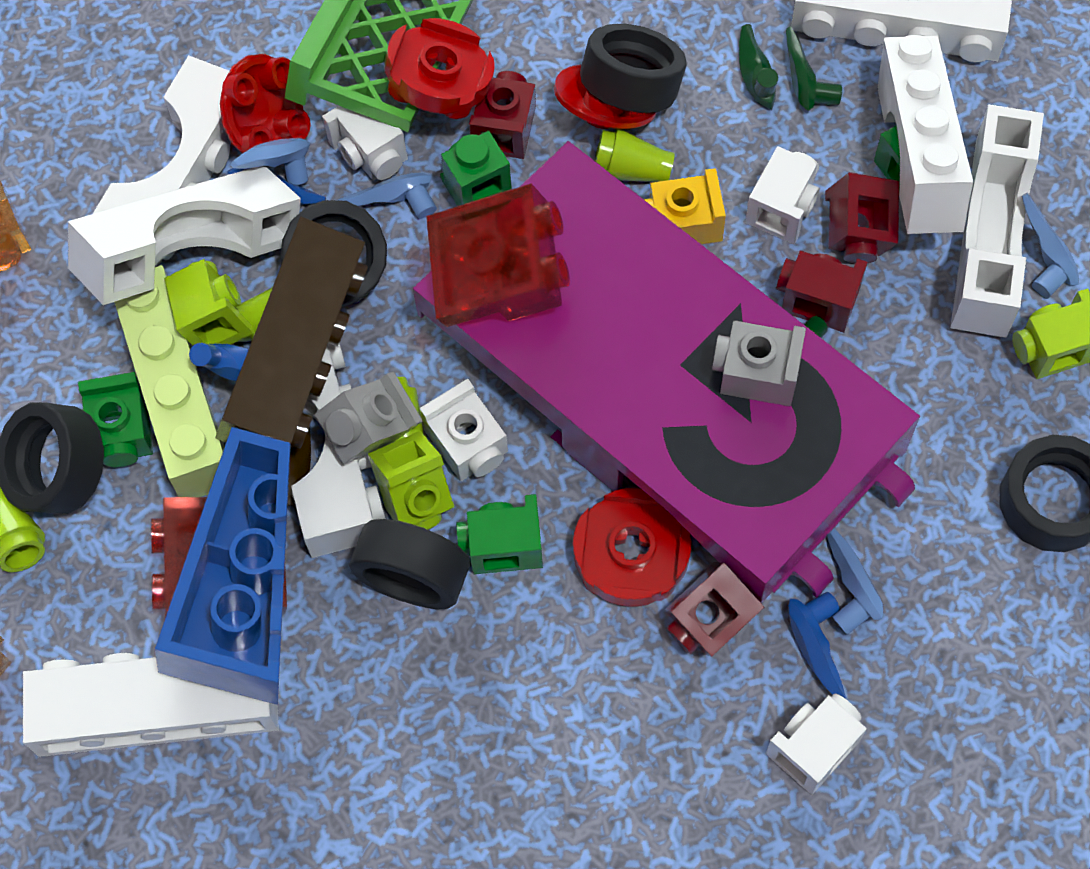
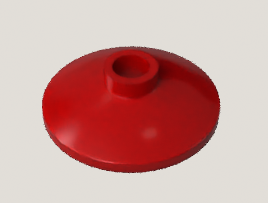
(581, 103)

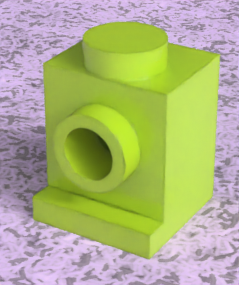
(206, 305)
(1056, 337)
(412, 481)

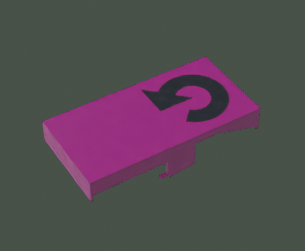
(638, 394)

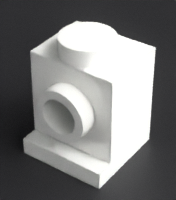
(366, 142)
(784, 195)
(452, 413)
(817, 741)

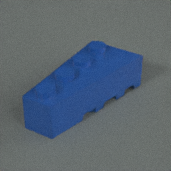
(230, 592)

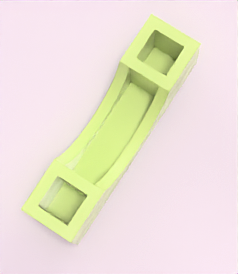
(171, 390)

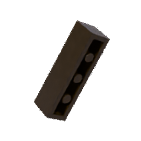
(294, 333)

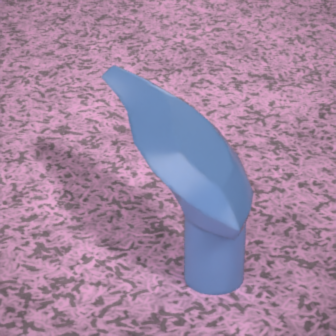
(274, 153)
(397, 189)
(1054, 252)
(855, 578)

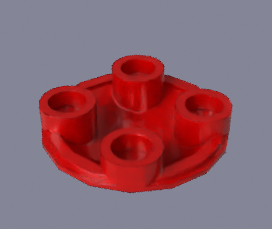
(256, 106)

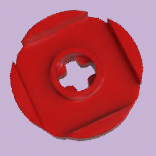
(434, 90)
(623, 580)

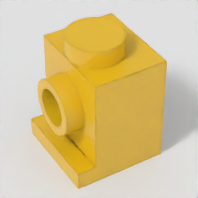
(692, 205)

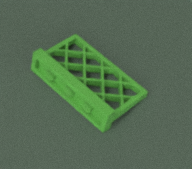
(328, 38)

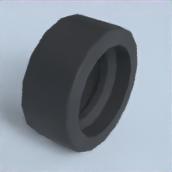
(633, 68)
(365, 226)
(78, 465)
(1021, 516)
(410, 564)

